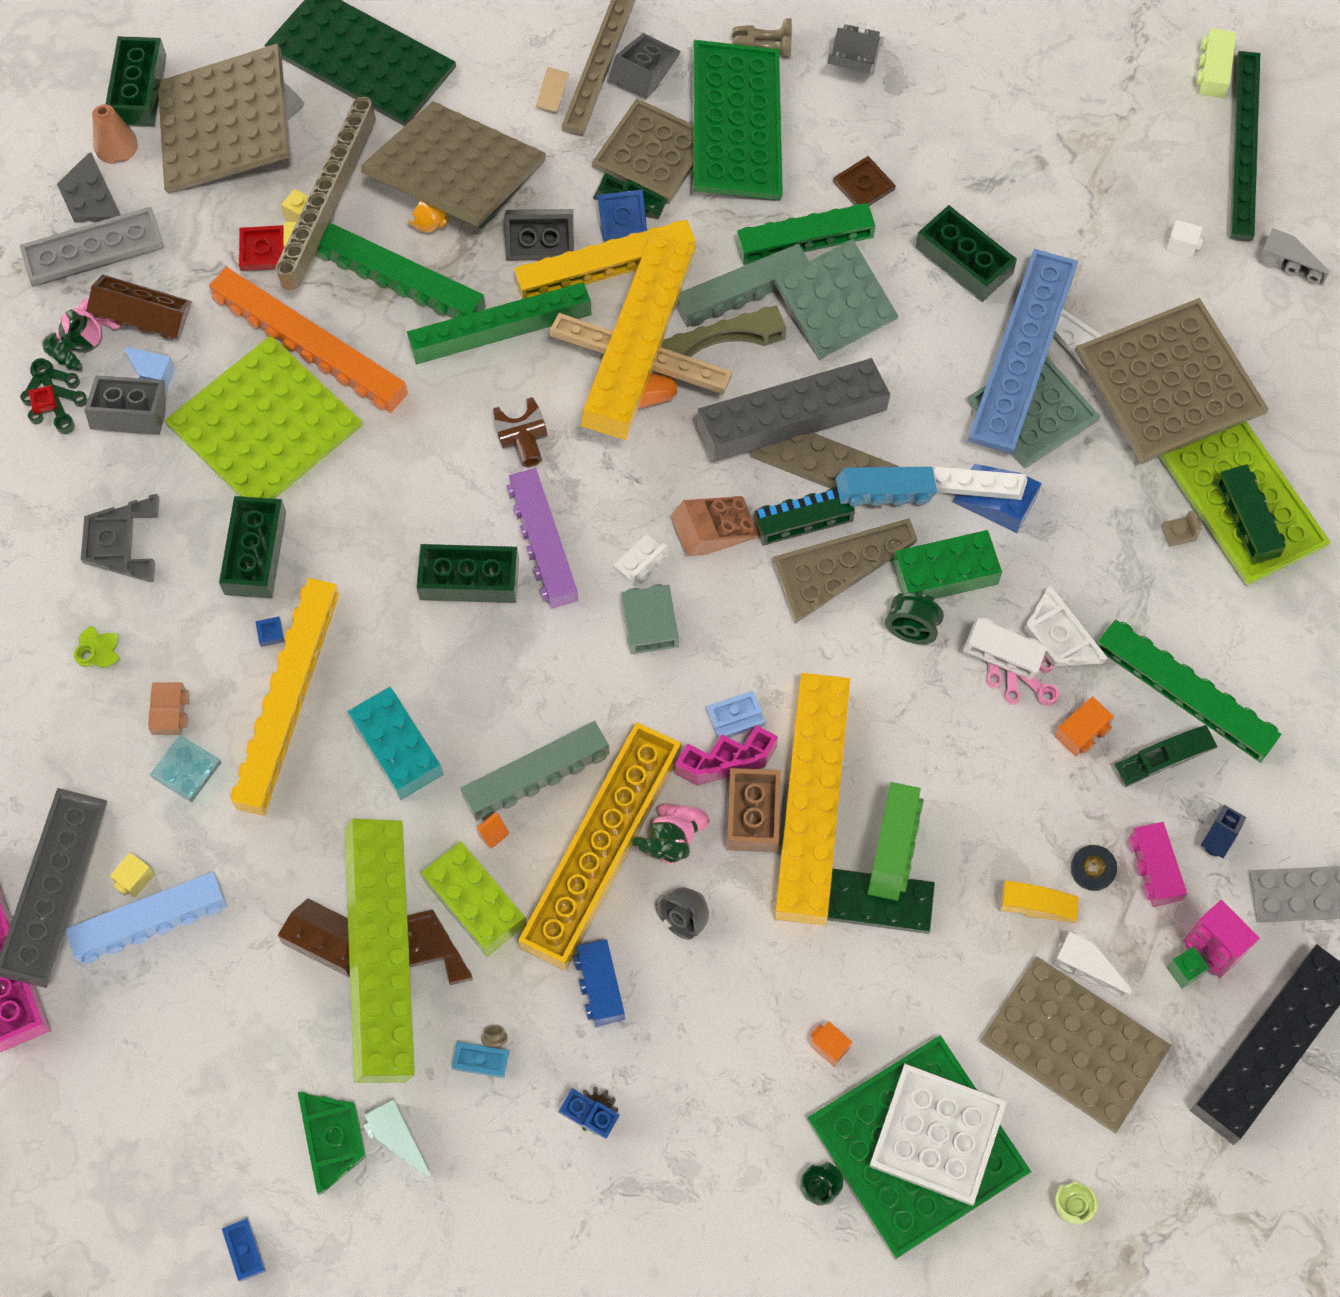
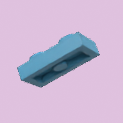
(480, 1060)

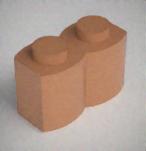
(167, 708)

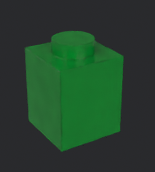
(1187, 967)

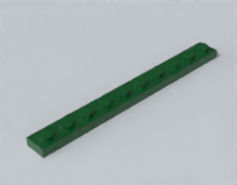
(1245, 146)

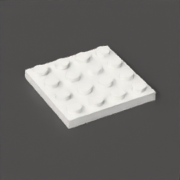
(938, 1134)

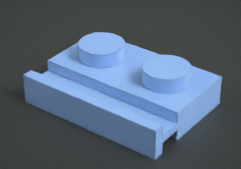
(736, 715)

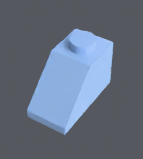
(151, 365)

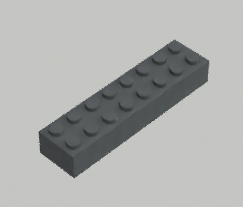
(792, 409)

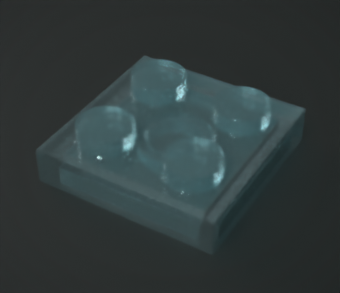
(185, 768)

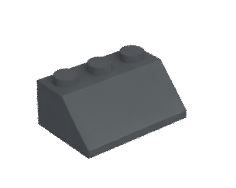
(538, 233)
(126, 404)

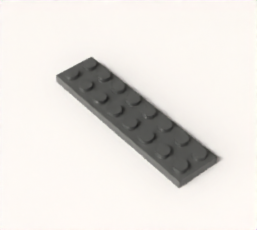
(51, 888)

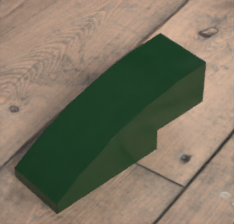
(653, 202)

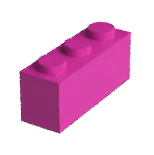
(1157, 864)

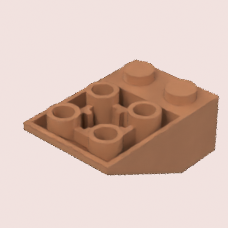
(713, 524)

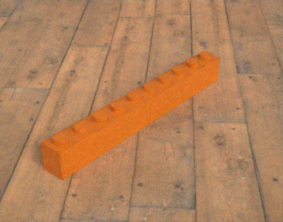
(308, 340)

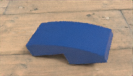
(588, 1113)

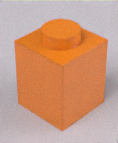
(830, 1043)

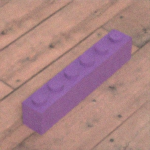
(543, 538)

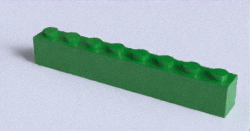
(398, 273)
(498, 323)
(1188, 690)

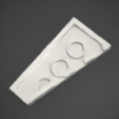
(1073, 332)

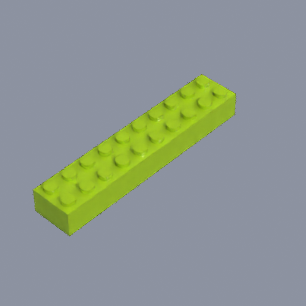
(378, 952)

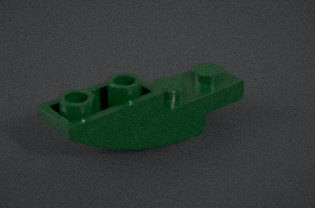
(1166, 755)

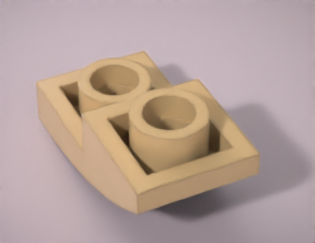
(552, 90)

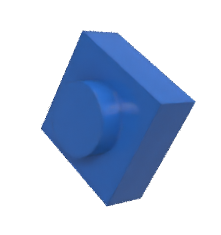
(270, 631)

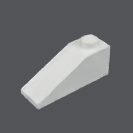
(1087, 962)

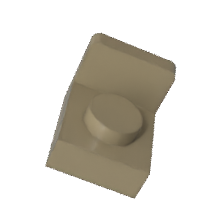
(1182, 530)

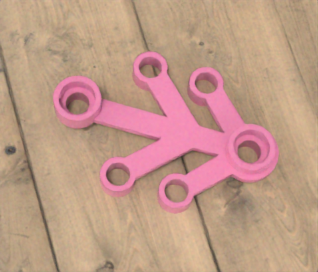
(1036, 685)

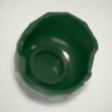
(821, 1184)

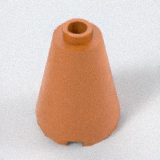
(658, 390)

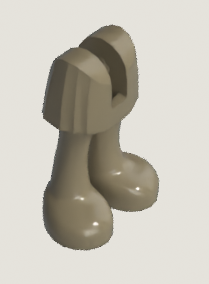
(752, 36)

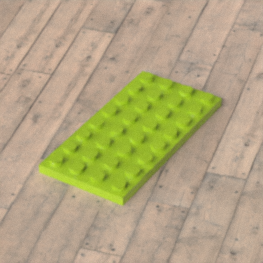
(1196, 472)

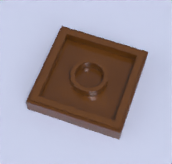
(864, 182)

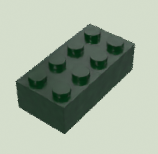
(136, 79)
(966, 253)
(252, 547)
(468, 573)

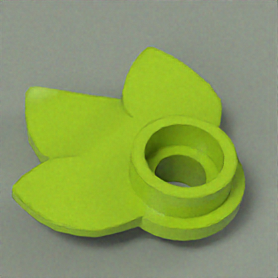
(99, 646)

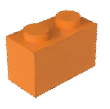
(1084, 727)

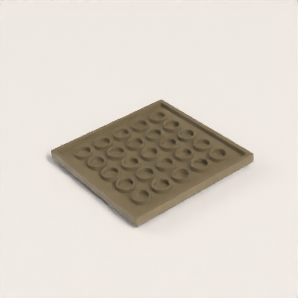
(223, 119)
(454, 163)
(1171, 380)

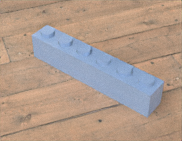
(146, 918)

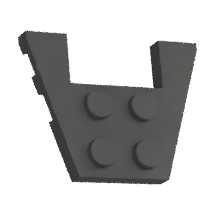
(109, 537)

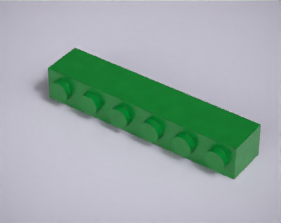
(810, 232)

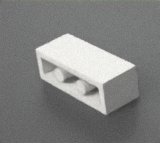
(1005, 648)

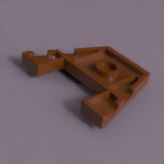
(431, 943)

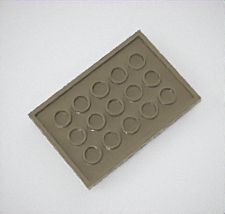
(1076, 1044)

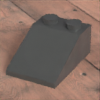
(643, 64)

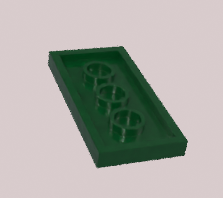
(853, 905)

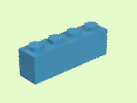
(886, 485)

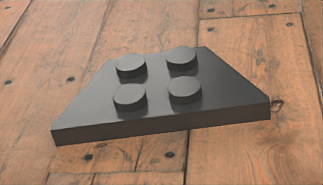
(87, 193)

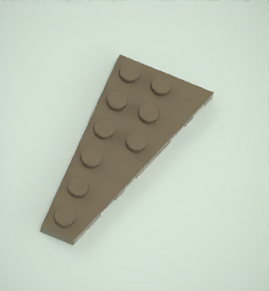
(829, 568)

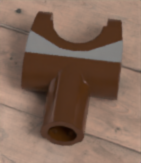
(522, 432)

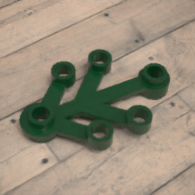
(45, 377)

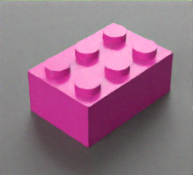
(1221, 938)

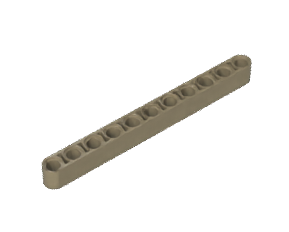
(325, 194)

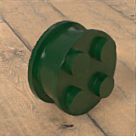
(914, 618)

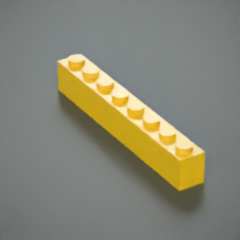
(594, 261)

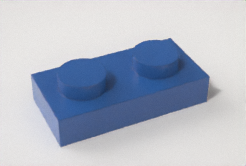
(243, 1250)

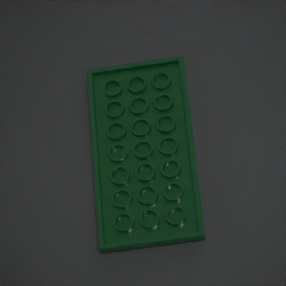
(362, 57)

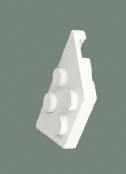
(1062, 634)

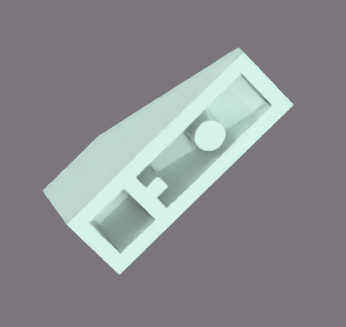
(392, 1133)

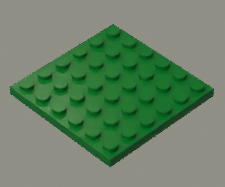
(897, 1208)

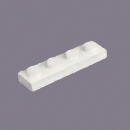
(980, 483)

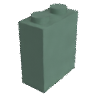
(650, 619)

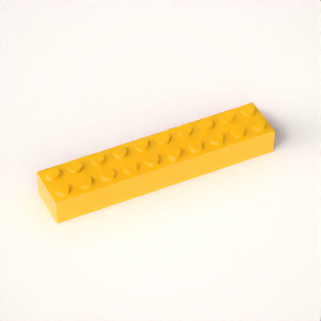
(637, 337)
(813, 799)
(600, 846)

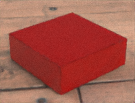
(42, 399)

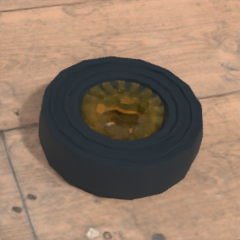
(1095, 855)

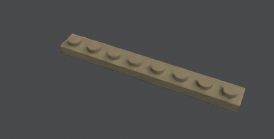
(597, 66)

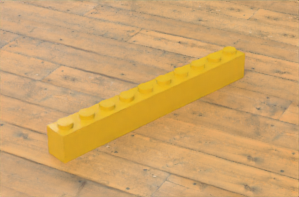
(285, 697)

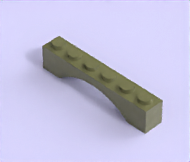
(758, 327)

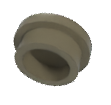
(494, 1036)

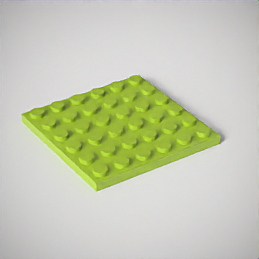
(263, 422)

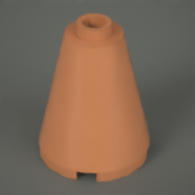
(112, 136)

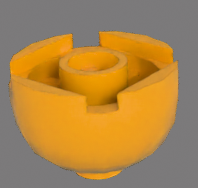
(428, 218)

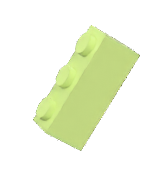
(1216, 62)

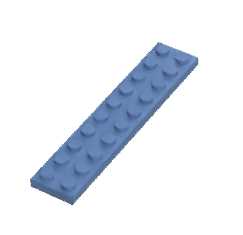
(1023, 351)

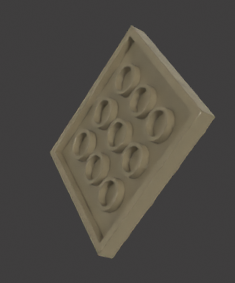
(649, 150)

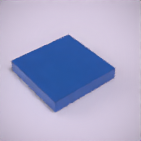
(622, 214)

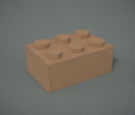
(754, 810)

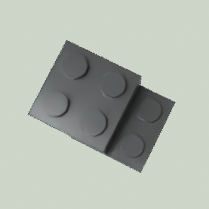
(856, 49)

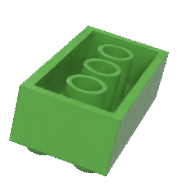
(896, 841)

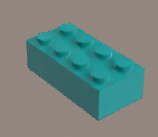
(395, 743)

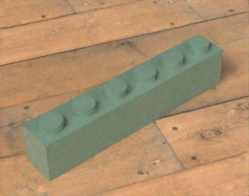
(737, 286)
(535, 771)

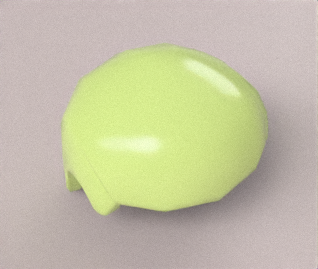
(1076, 1203)

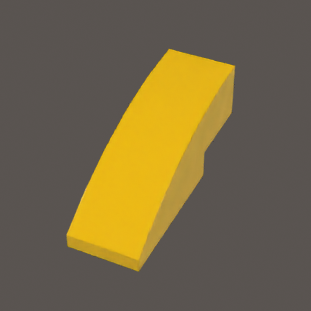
(1039, 902)

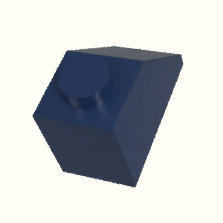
(1223, 832)

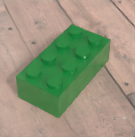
(948, 566)

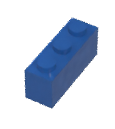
(599, 983)

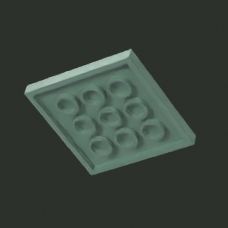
(836, 299)
(1053, 416)

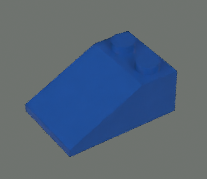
(1002, 511)

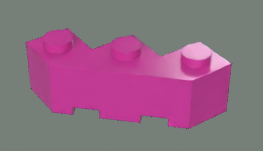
(703, 768)

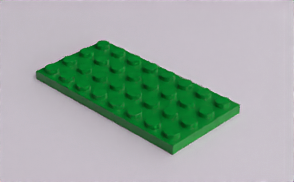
(736, 120)

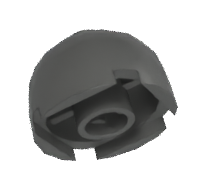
(685, 911)

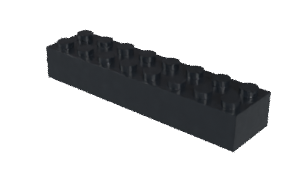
(1272, 1047)

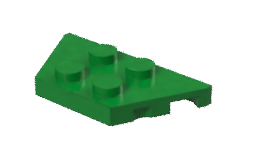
(332, 1138)

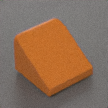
(492, 830)

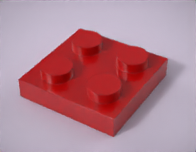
(260, 247)

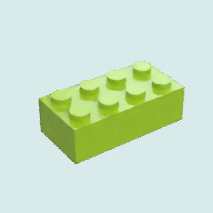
(474, 899)

